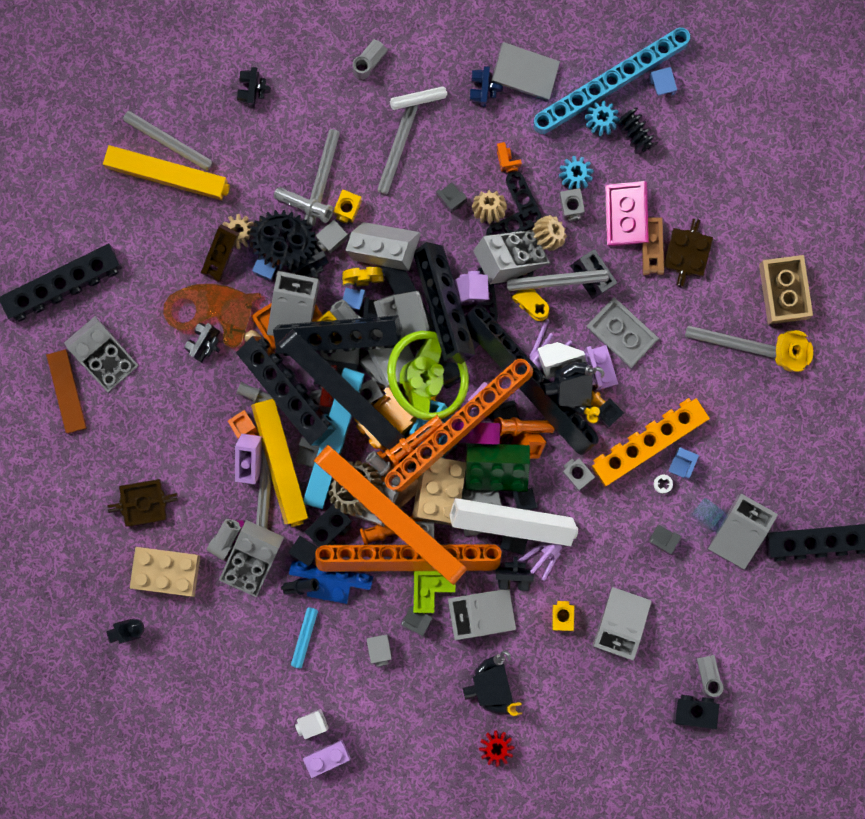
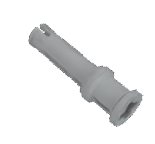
(310, 206)

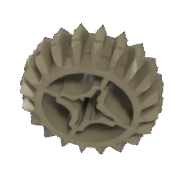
(341, 496)

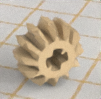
(489, 207)
(245, 227)
(549, 233)

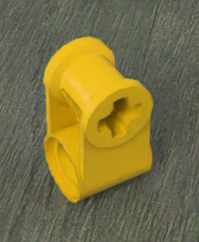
(529, 301)

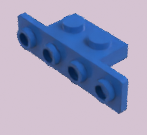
(333, 585)

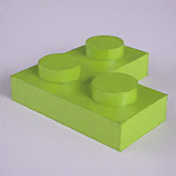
(425, 586)

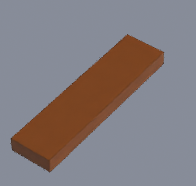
(66, 391)

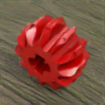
(489, 746)

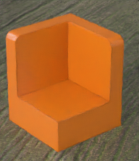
(535, 441)

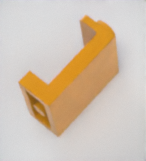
(393, 413)

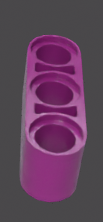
(482, 434)

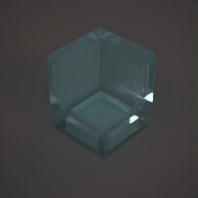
(707, 513)

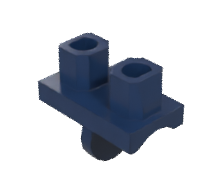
(482, 77)

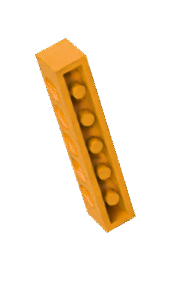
(696, 417)

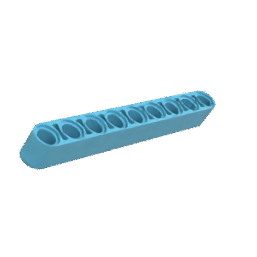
(618, 74)

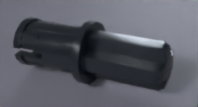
(300, 586)

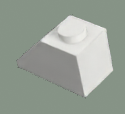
(557, 356)
(311, 724)

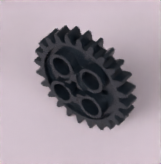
(287, 235)

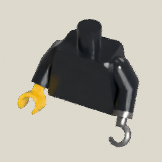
(574, 388)
(492, 686)

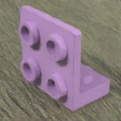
(600, 358)

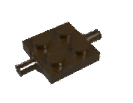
(688, 252)
(142, 503)

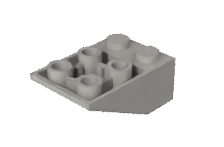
(509, 255)
(292, 300)
(101, 354)
(742, 531)
(251, 558)
(481, 614)
(622, 623)

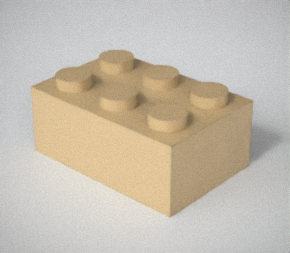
(785, 289)
(438, 490)
(165, 571)

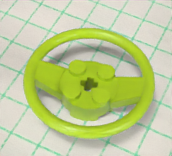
(423, 388)

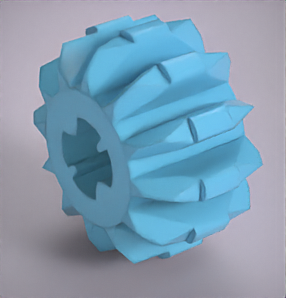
(604, 111)
(568, 174)

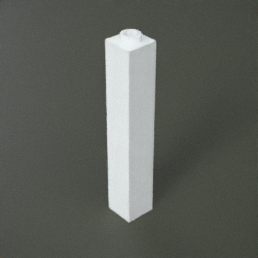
(513, 522)

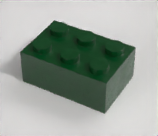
(497, 467)

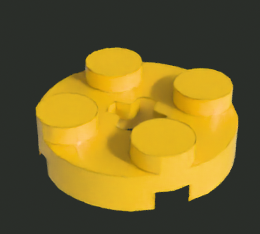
(362, 276)
(784, 352)

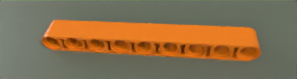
(469, 422)
(390, 514)
(398, 562)

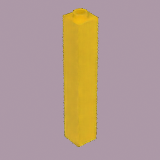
(166, 173)
(279, 462)

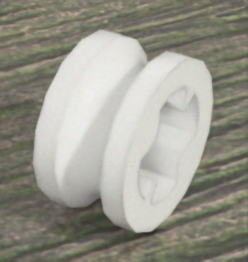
(663, 490)

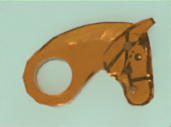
(211, 301)

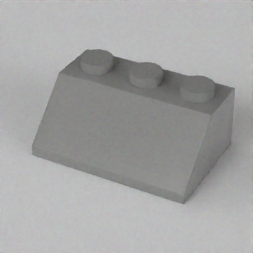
(383, 245)

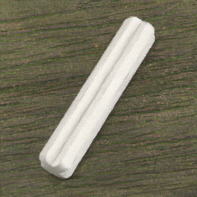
(418, 98)

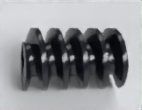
(636, 131)

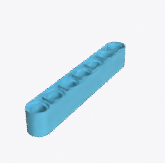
(320, 480)

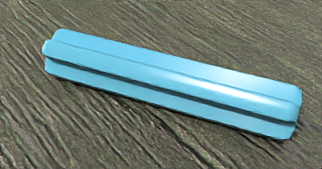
(304, 637)

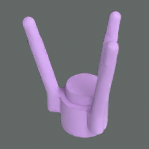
(534, 356)
(549, 550)

